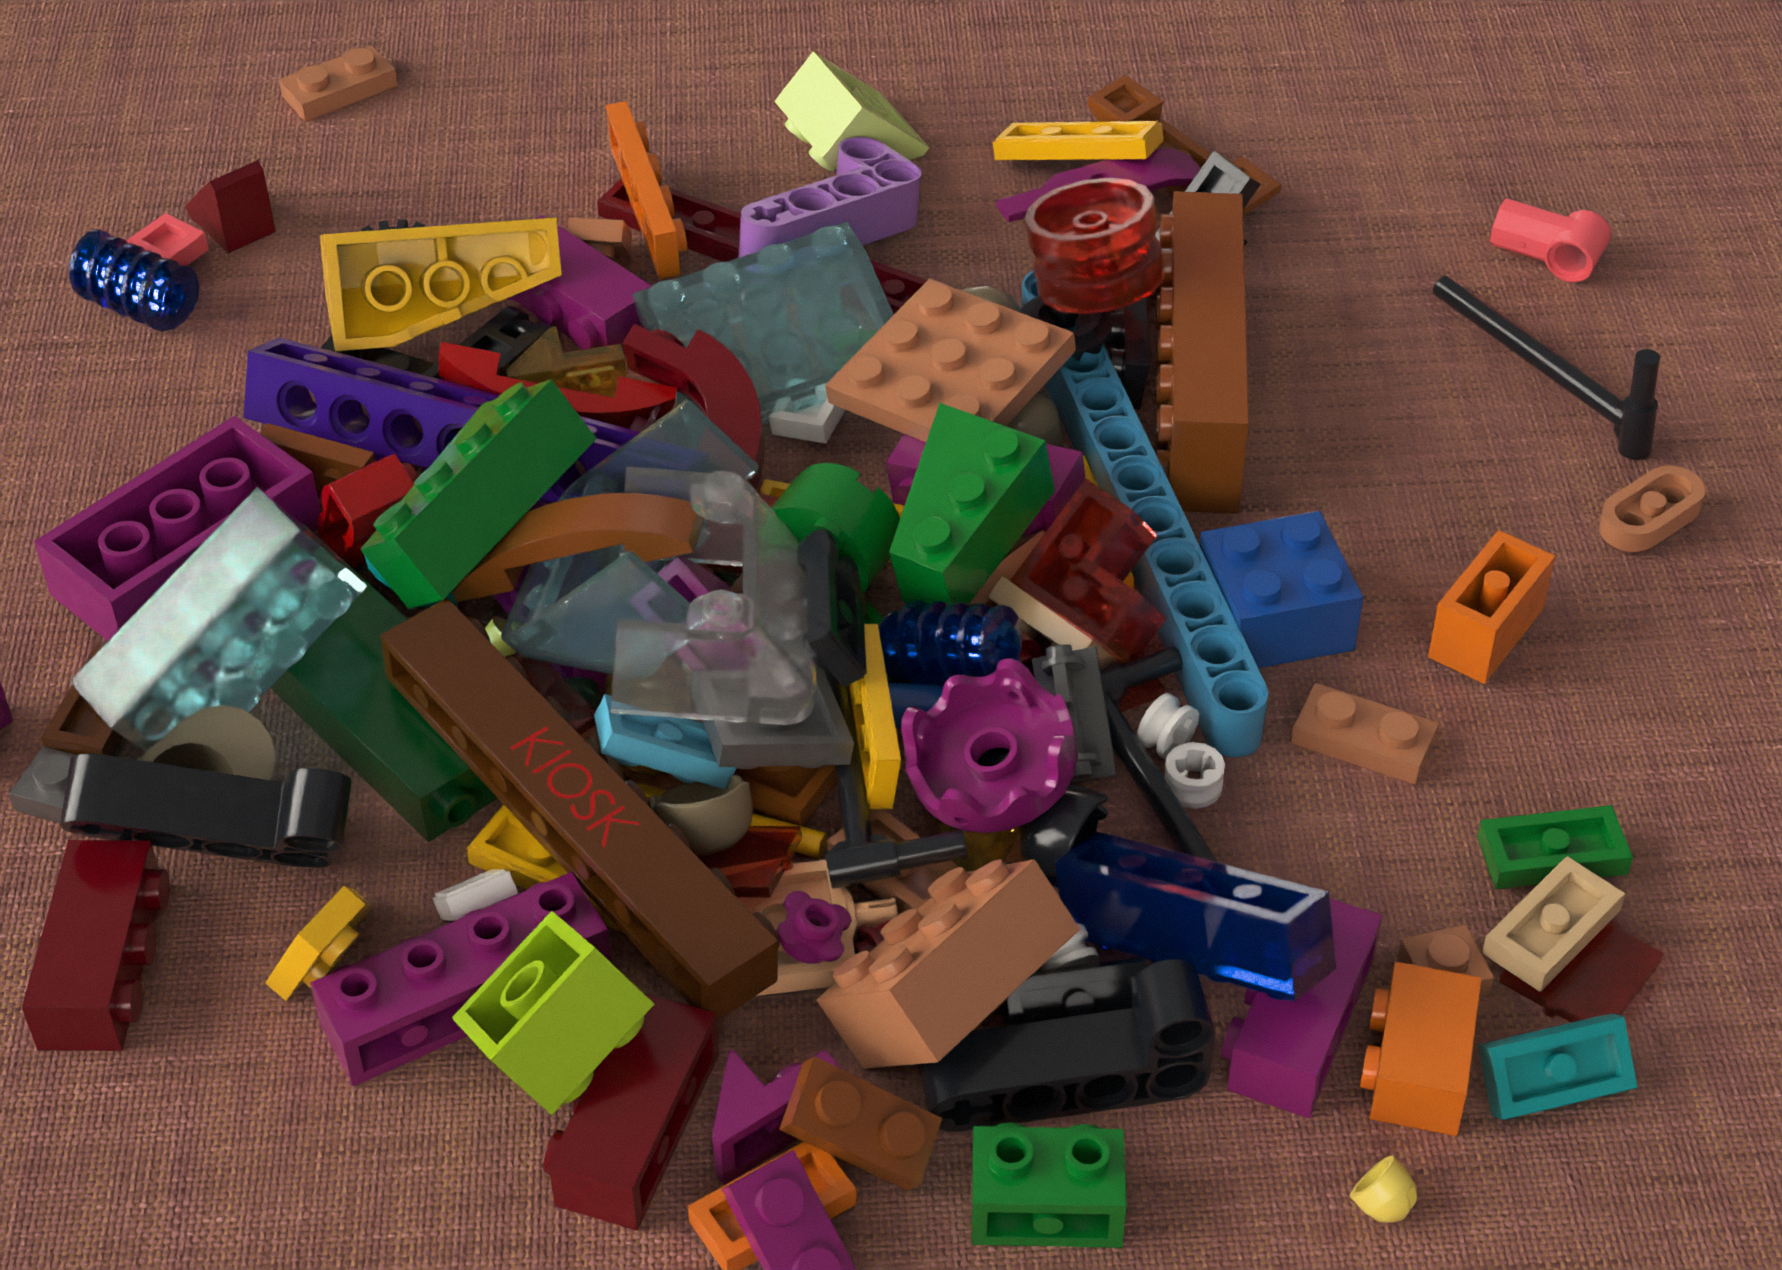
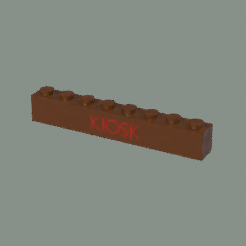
(582, 810)

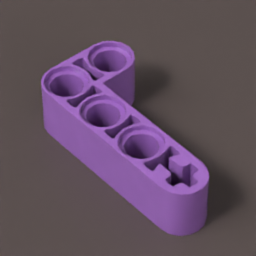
(871, 191)

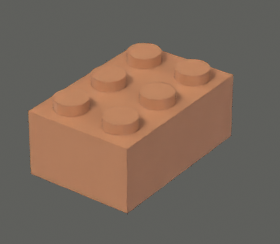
(947, 964)

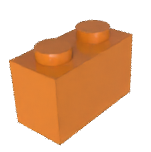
(1491, 606)
(1424, 1048)

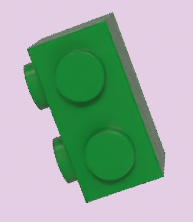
(1048, 1186)

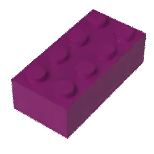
(138, 536)

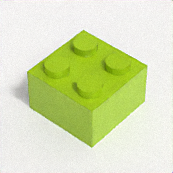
(553, 1013)

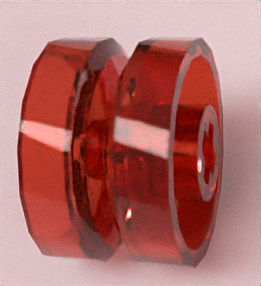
(1095, 245)

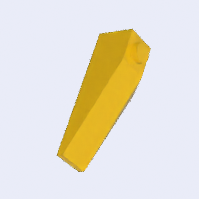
(413, 280)

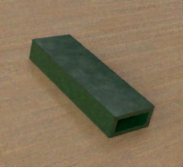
(361, 715)

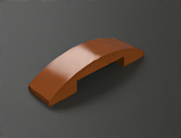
(1131, 102)
(644, 523)

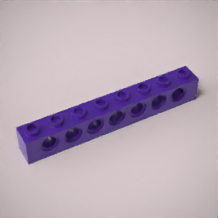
(286, 370)

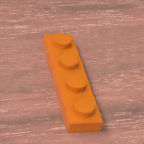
(649, 201)

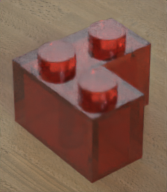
(1082, 569)

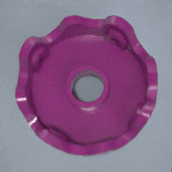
(985, 714)

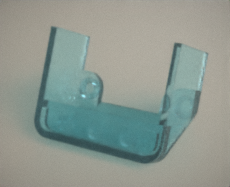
(573, 602)

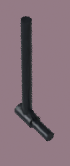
(1632, 417)
(1159, 795)
(866, 855)

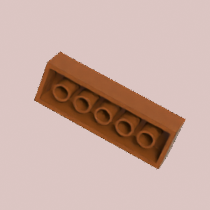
(1202, 351)

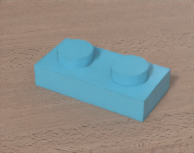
(660, 743)

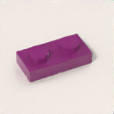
(786, 1219)

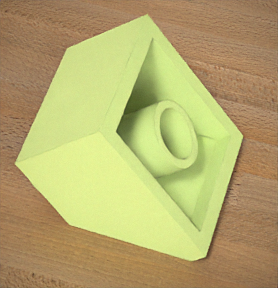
(833, 105)

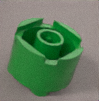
(857, 518)

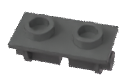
(1079, 682)

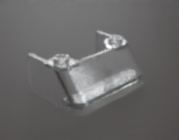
(737, 651)

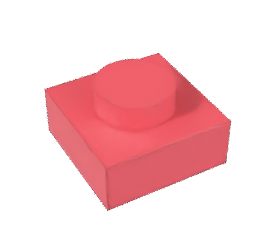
(172, 239)

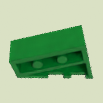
(967, 506)

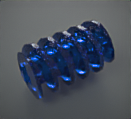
(133, 281)
(948, 640)

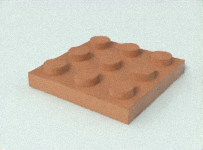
(951, 353)

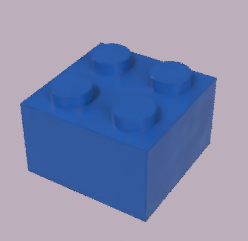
(1286, 587)

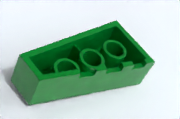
(476, 491)

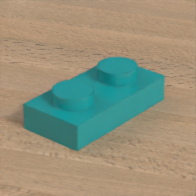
(1557, 1066)

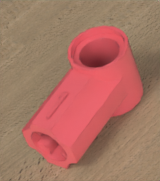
(1565, 243)

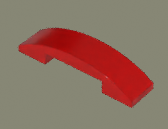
(633, 397)

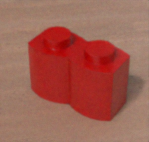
(356, 503)

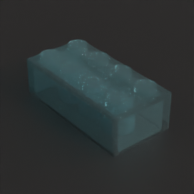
(220, 624)

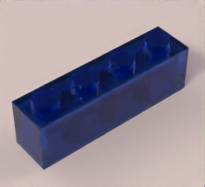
(1199, 911)

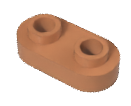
(1651, 508)

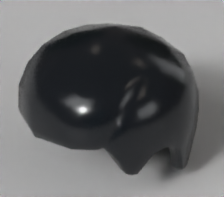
(1062, 828)

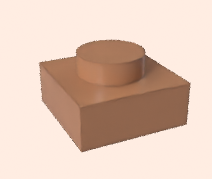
(604, 235)
(1450, 951)

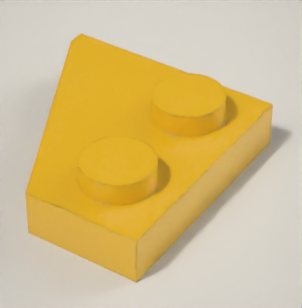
(320, 943)

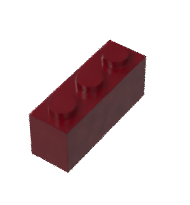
(95, 946)
(633, 1116)

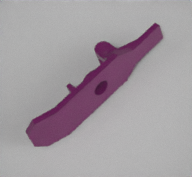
(1158, 171)

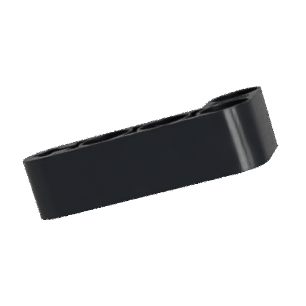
(209, 811)
(1080, 1062)

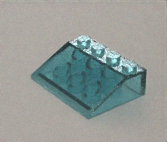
(782, 311)

